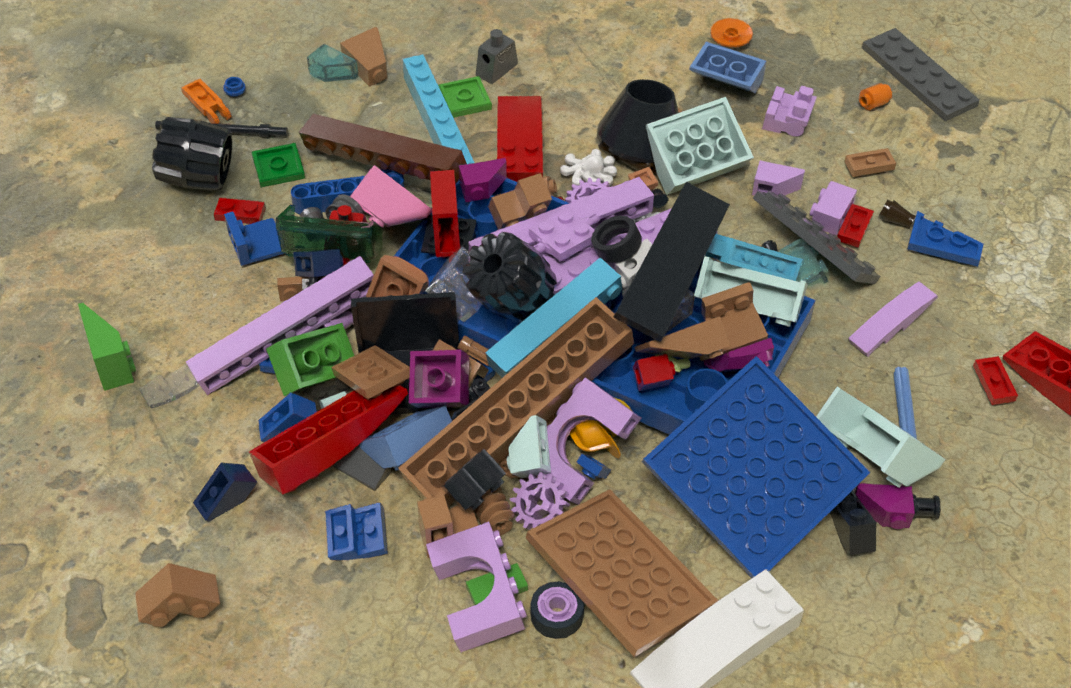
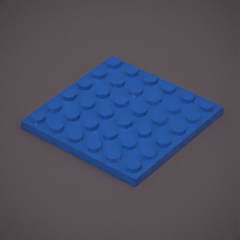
(755, 468)

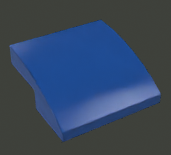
(356, 532)

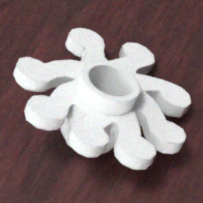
(590, 167)

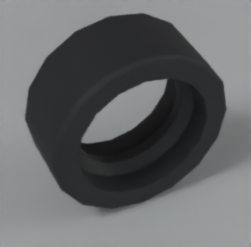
(610, 228)

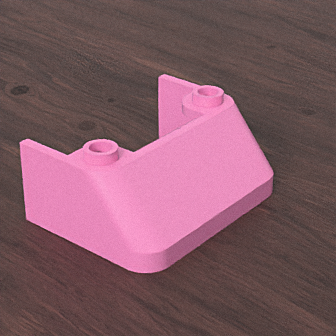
(387, 200)

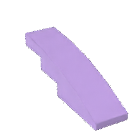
(892, 317)

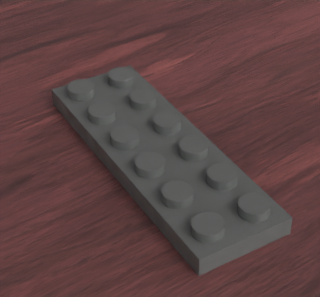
(920, 74)
(813, 234)

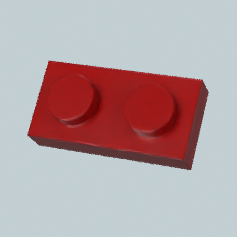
(244, 210)
(855, 225)
(995, 380)

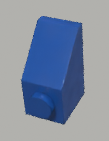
(285, 415)

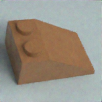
(700, 340)

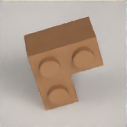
(524, 202)
(440, 522)
(176, 591)

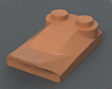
(397, 278)

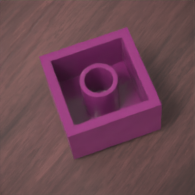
(439, 378)

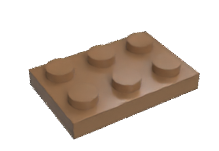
(372, 372)

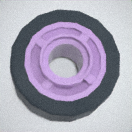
(552, 623)

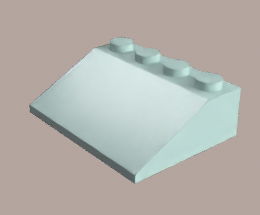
(697, 145)

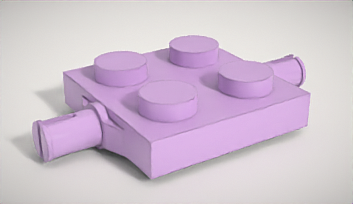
(563, 234)

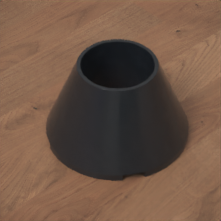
(626, 120)

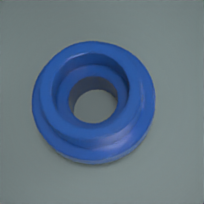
(234, 86)

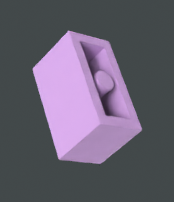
(833, 206)

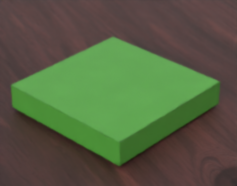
(465, 96)

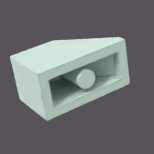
(530, 449)

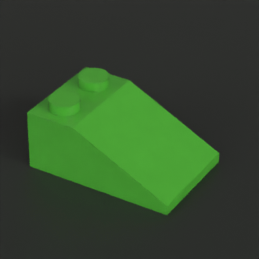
(107, 350)
(309, 357)

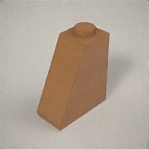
(369, 54)

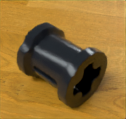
(927, 506)

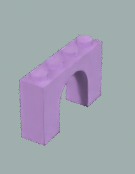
(585, 404)
(499, 612)

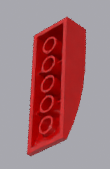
(520, 135)
(1044, 367)
(322, 438)

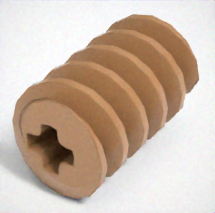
(495, 511)

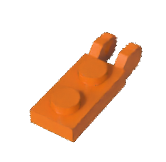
(205, 100)

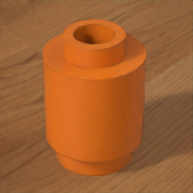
(875, 96)

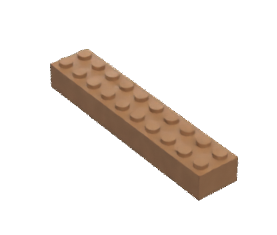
(531, 388)

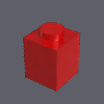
(653, 372)

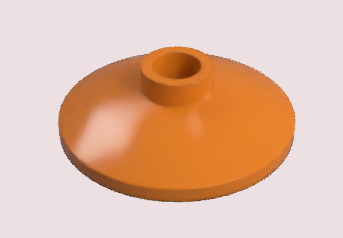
(731, 32)

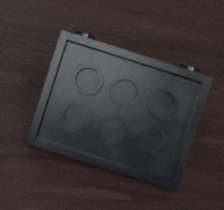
(404, 326)

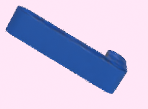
(323, 193)

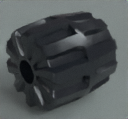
(192, 154)
(509, 276)

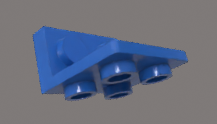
(254, 240)

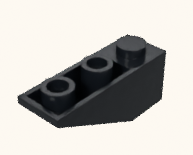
(854, 525)

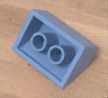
(729, 67)
(404, 438)

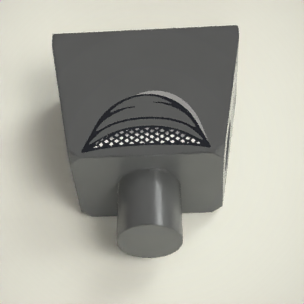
(496, 57)

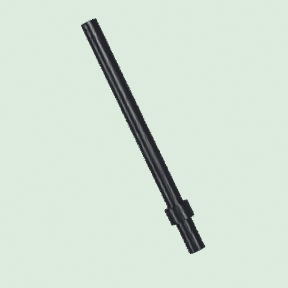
(263, 130)

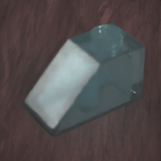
(331, 65)

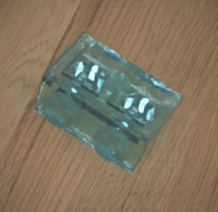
(810, 268)

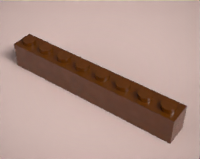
(379, 147)

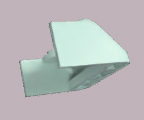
(771, 294)
(878, 439)

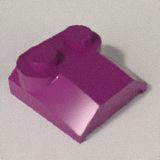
(740, 357)

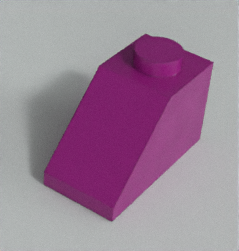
(481, 178)
(888, 504)

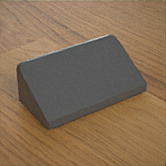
(362, 468)

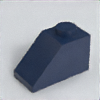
(317, 262)
(224, 490)

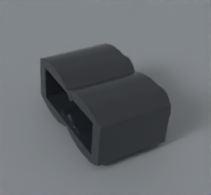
(473, 480)

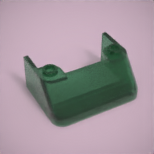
(312, 234)

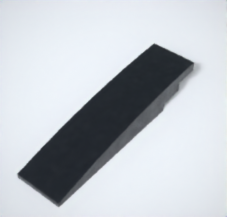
(672, 262)

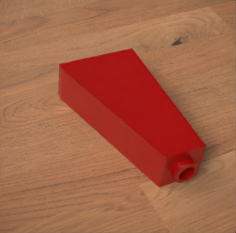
(444, 212)

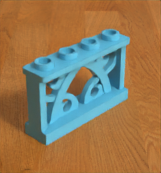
(753, 257)

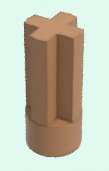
(473, 349)

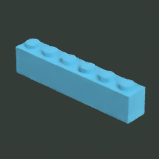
(596, 281)

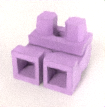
(789, 112)

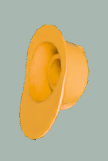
(593, 437)

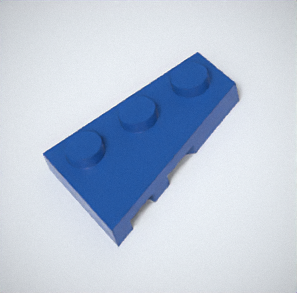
(938, 241)

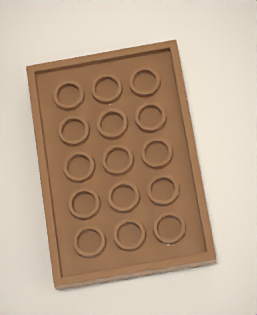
(621, 571)

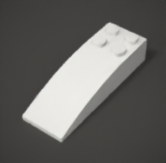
(722, 637)

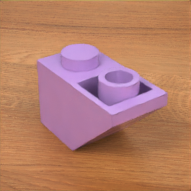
(777, 178)

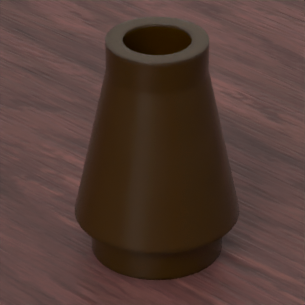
(897, 214)

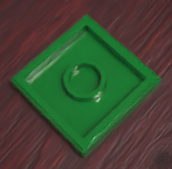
(278, 165)

